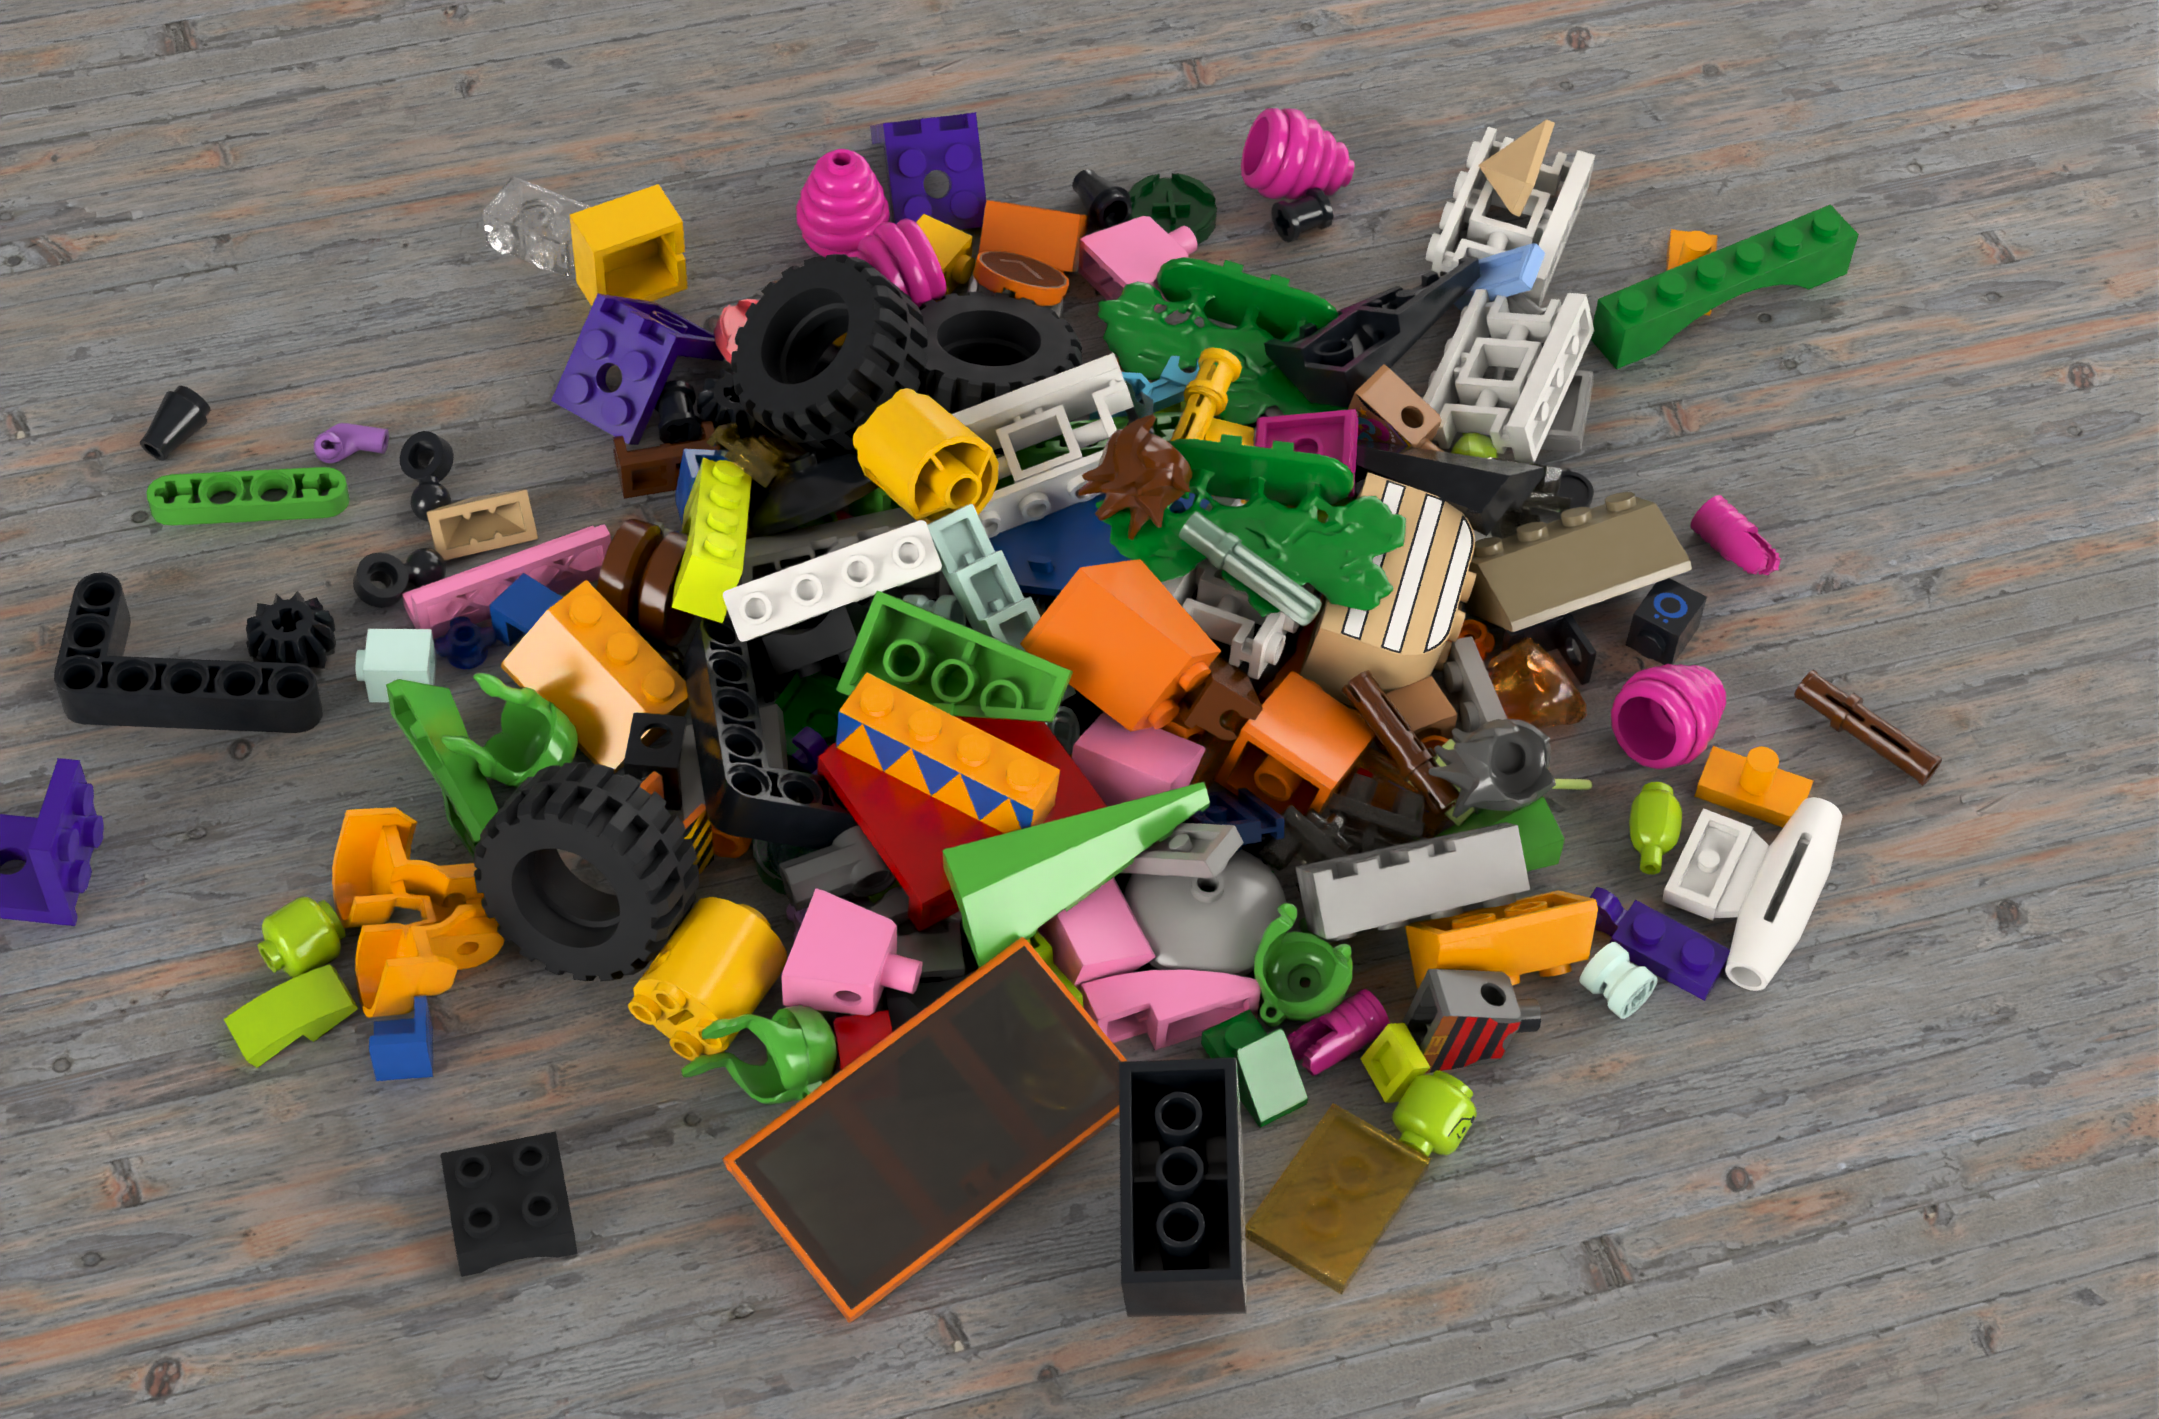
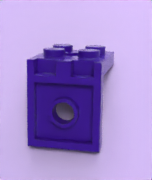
(928, 145)
(644, 345)
(54, 848)

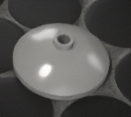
(1207, 928)

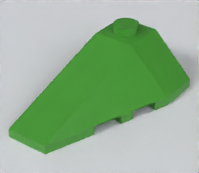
(952, 665)

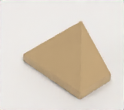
(1517, 166)
(482, 524)

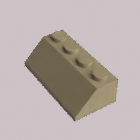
(1573, 562)

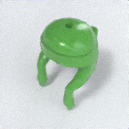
(531, 736)
(1288, 960)
(798, 1051)

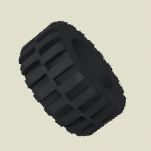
(796, 326)
(991, 347)
(618, 832)

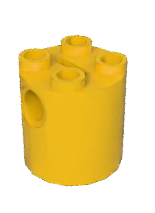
(925, 457)
(709, 971)

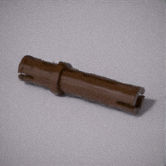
(1850, 715)
(1401, 742)

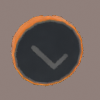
(1020, 275)

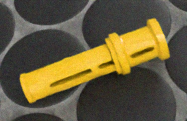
(1207, 393)

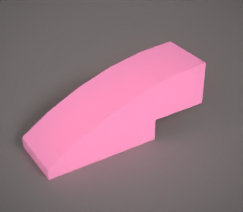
(1167, 1003)

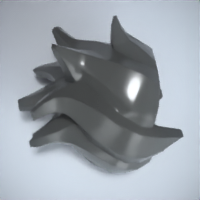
(1497, 766)

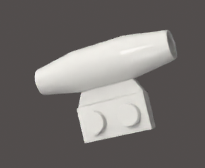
(1769, 888)

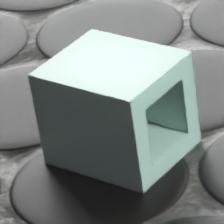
(394, 656)

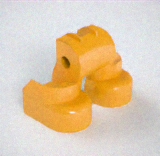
(415, 959)

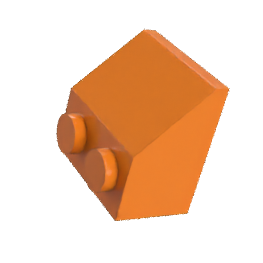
(1034, 232)

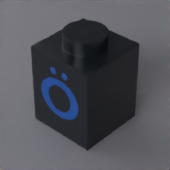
(1666, 621)

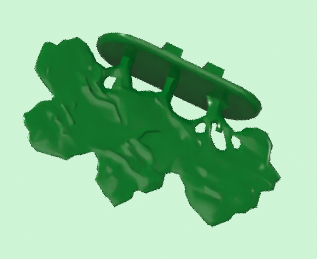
(1225, 294)
(1328, 555)

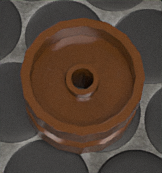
(641, 579)

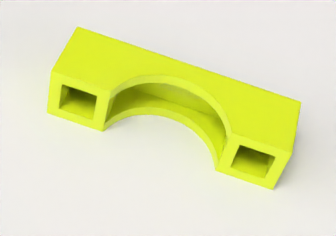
(716, 540)

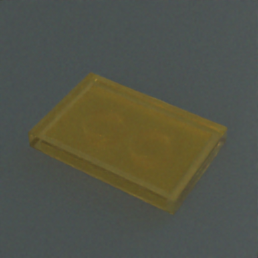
(1336, 1198)

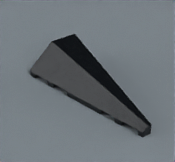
(1377, 331)
(1469, 483)

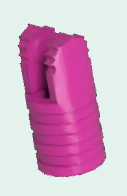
(1734, 537)
(1339, 1032)

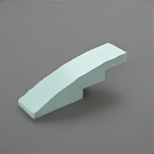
(983, 579)

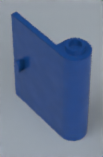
(1052, 549)

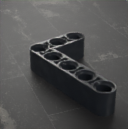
(119, 690)
(738, 785)

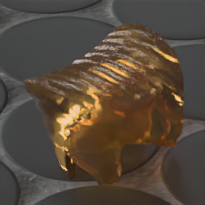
(1535, 687)

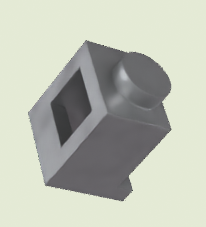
(938, 952)

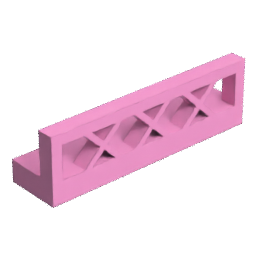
(555, 564)

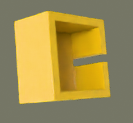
(630, 247)

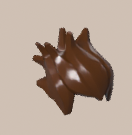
(1138, 474)

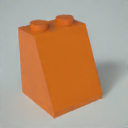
(1125, 643)
(1297, 748)

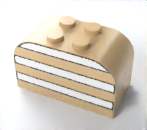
(1411, 625)

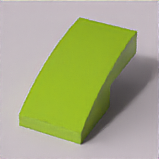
(295, 1008)

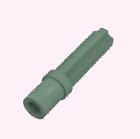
(1228, 553)

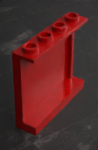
(915, 828)

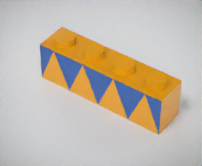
(945, 757)

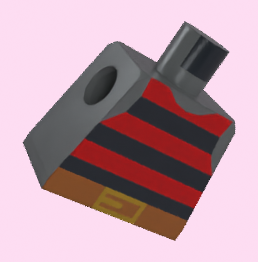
(1467, 1017)

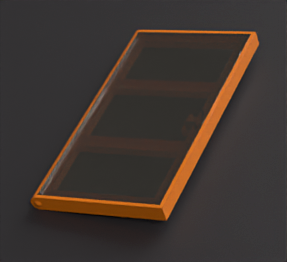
(933, 1128)

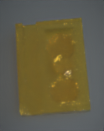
(755, 456)

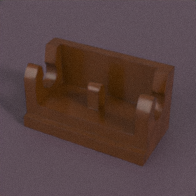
(654, 468)
(1222, 691)

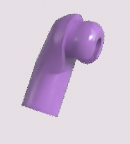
(347, 439)

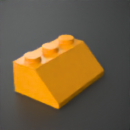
(596, 673)
(1515, 938)

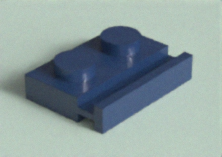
(1245, 811)

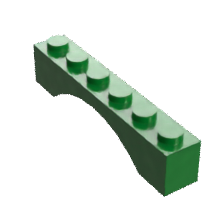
(1651, 312)

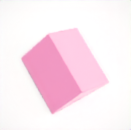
(1134, 763)
(1097, 937)

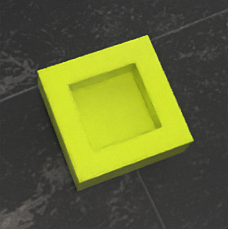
(1394, 1061)

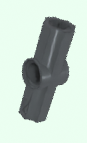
(837, 869)

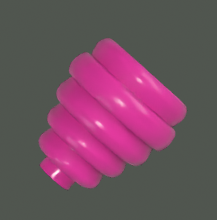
(1292, 155)
(840, 203)
(905, 259)
(1668, 714)

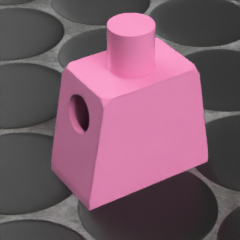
(1131, 254)
(845, 959)

